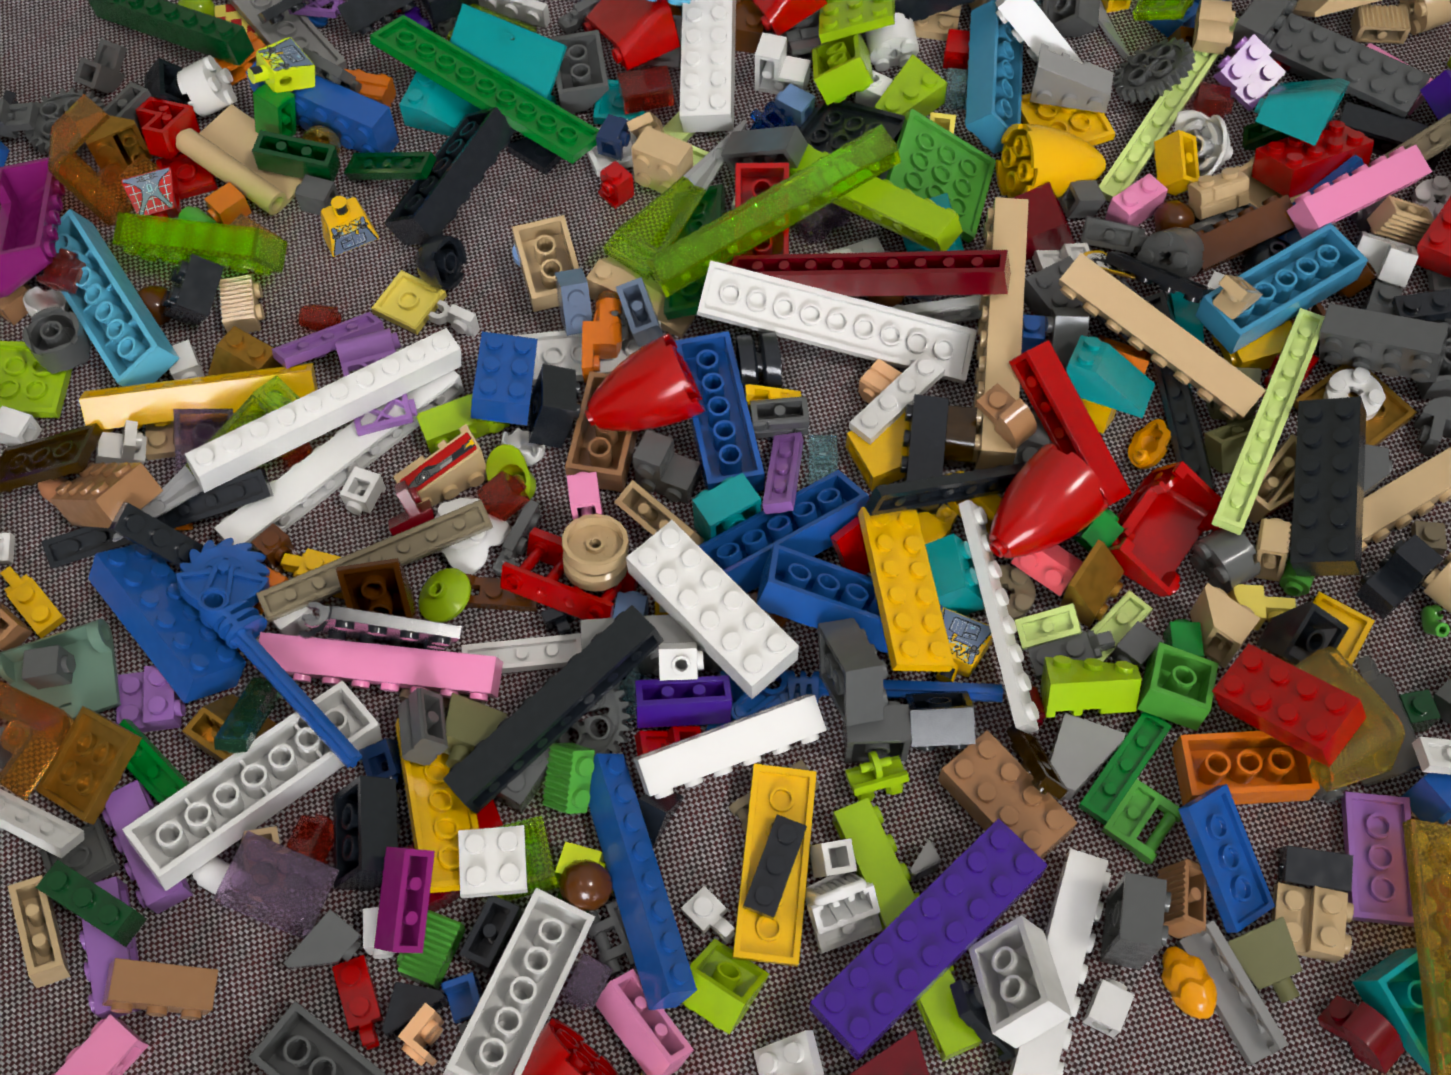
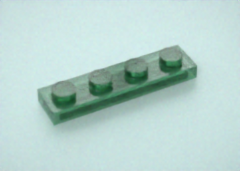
(247, 717)

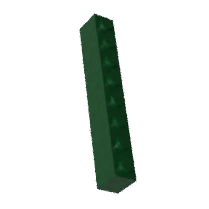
(179, 26)

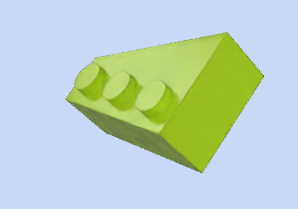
(914, 88)
(1089, 685)

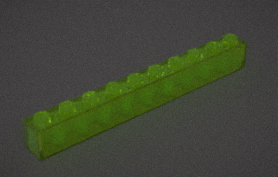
(774, 210)

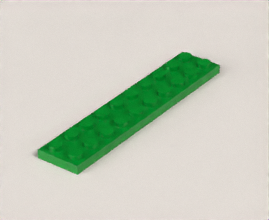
(486, 87)

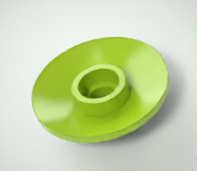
(444, 595)

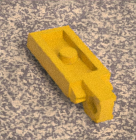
(32, 602)

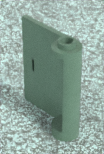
(95, 674)

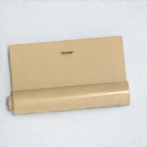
(227, 153)

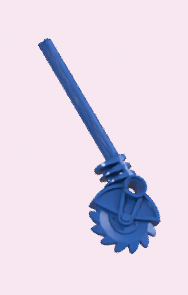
(224, 589)
(796, 686)

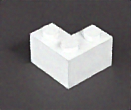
(777, 70)
(1389, 258)

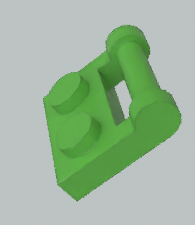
(1134, 814)

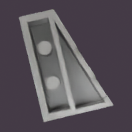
(1069, 83)

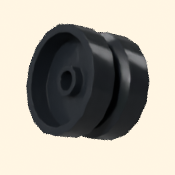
(761, 363)

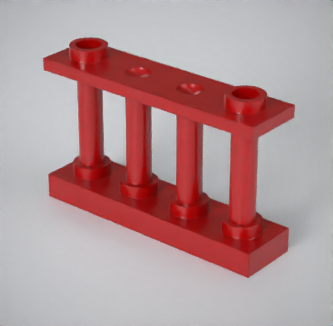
(547, 591)

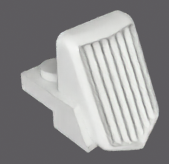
(842, 910)

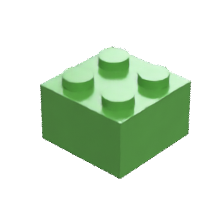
(1178, 686)

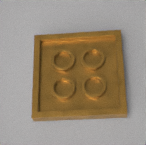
(1389, 418)
(88, 765)

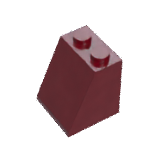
(1046, 221)

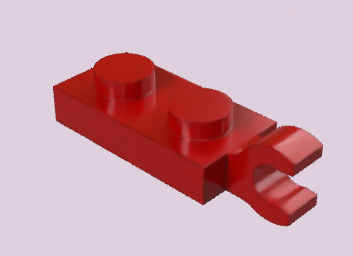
(359, 999)

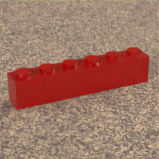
(1066, 416)

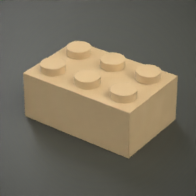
(543, 250)

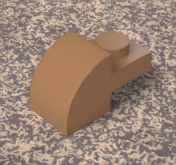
(1011, 416)

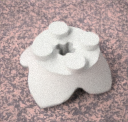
(1211, 139)
(473, 552)

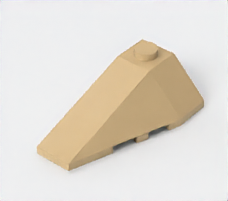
(611, 273)

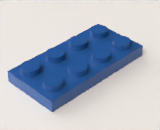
(1226, 858)

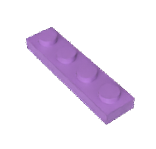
(322, 342)
(783, 473)

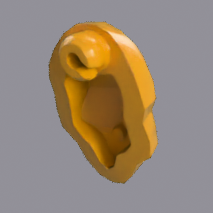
(1149, 444)
(1189, 983)

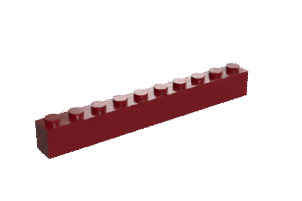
(890, 272)

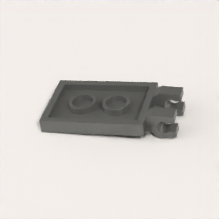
(1385, 688)

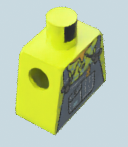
(283, 67)

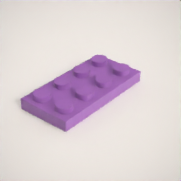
(1380, 867)

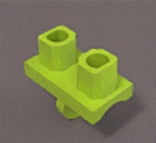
(877, 774)

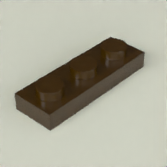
(1036, 763)

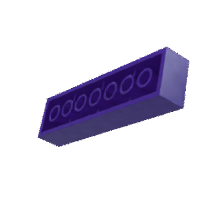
(927, 939)

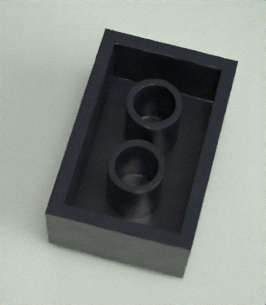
(362, 829)

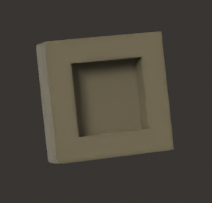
(1432, 534)

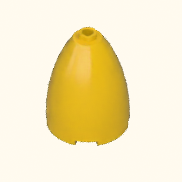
(1044, 155)

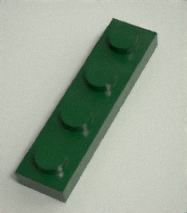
(390, 165)

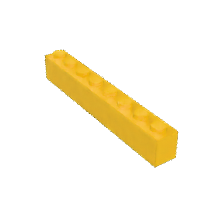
(156, 400)

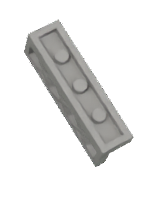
(1237, 999)

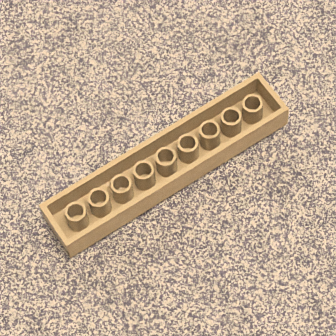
(1000, 326)

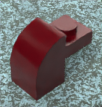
(414, 512)
(1366, 1030)

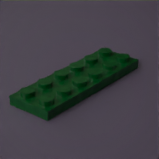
(687, 300)

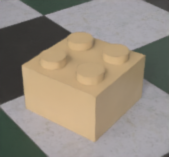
(660, 159)

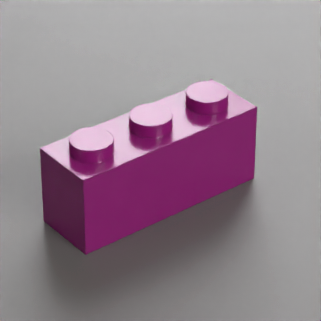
(404, 900)

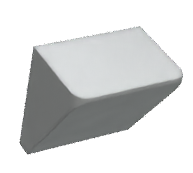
(926, 862)

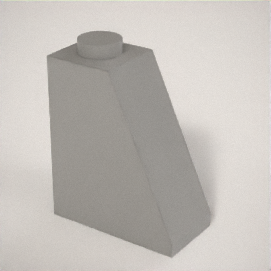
(1081, 751)

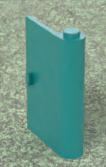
(526, 59)

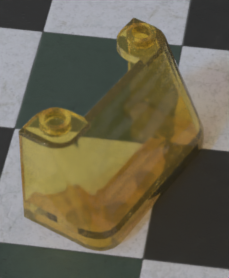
(1376, 741)

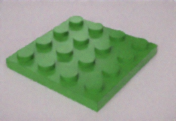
(940, 164)

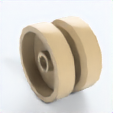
(595, 552)

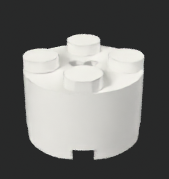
(892, 44)
(206, 86)

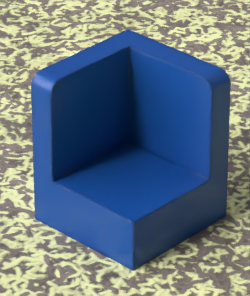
(463, 996)

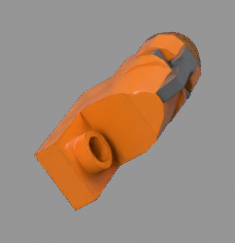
(604, 334)

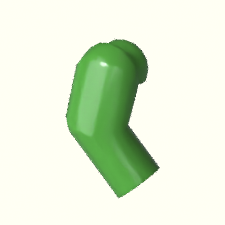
(1430, 621)

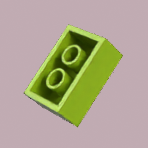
(842, 68)

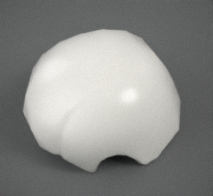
(39, 299)
(520, 439)

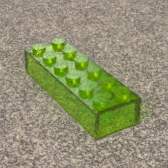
(221, 243)

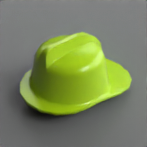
(510, 460)

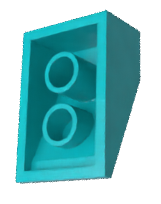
(433, 106)
(1108, 377)
(1396, 993)

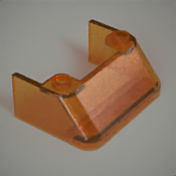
(98, 191)
(31, 736)

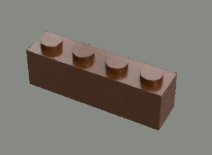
(1248, 230)

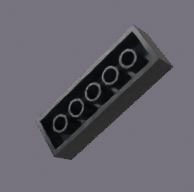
(456, 171)
(1329, 487)

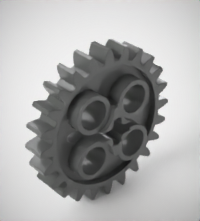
(1154, 70)
(50, 111)
(615, 719)

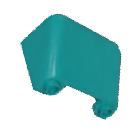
(1301, 107)

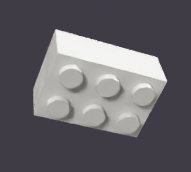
(1019, 982)

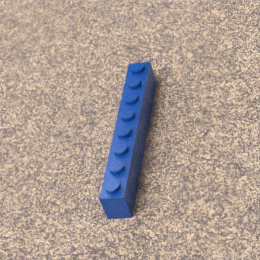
(638, 885)

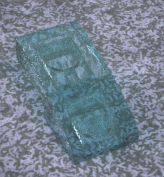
(822, 456)

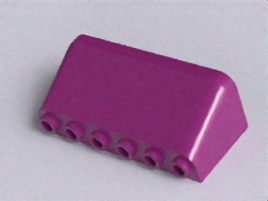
(28, 221)

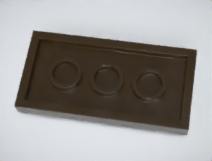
(48, 457)

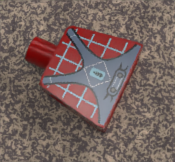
(154, 193)

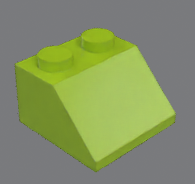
(724, 986)

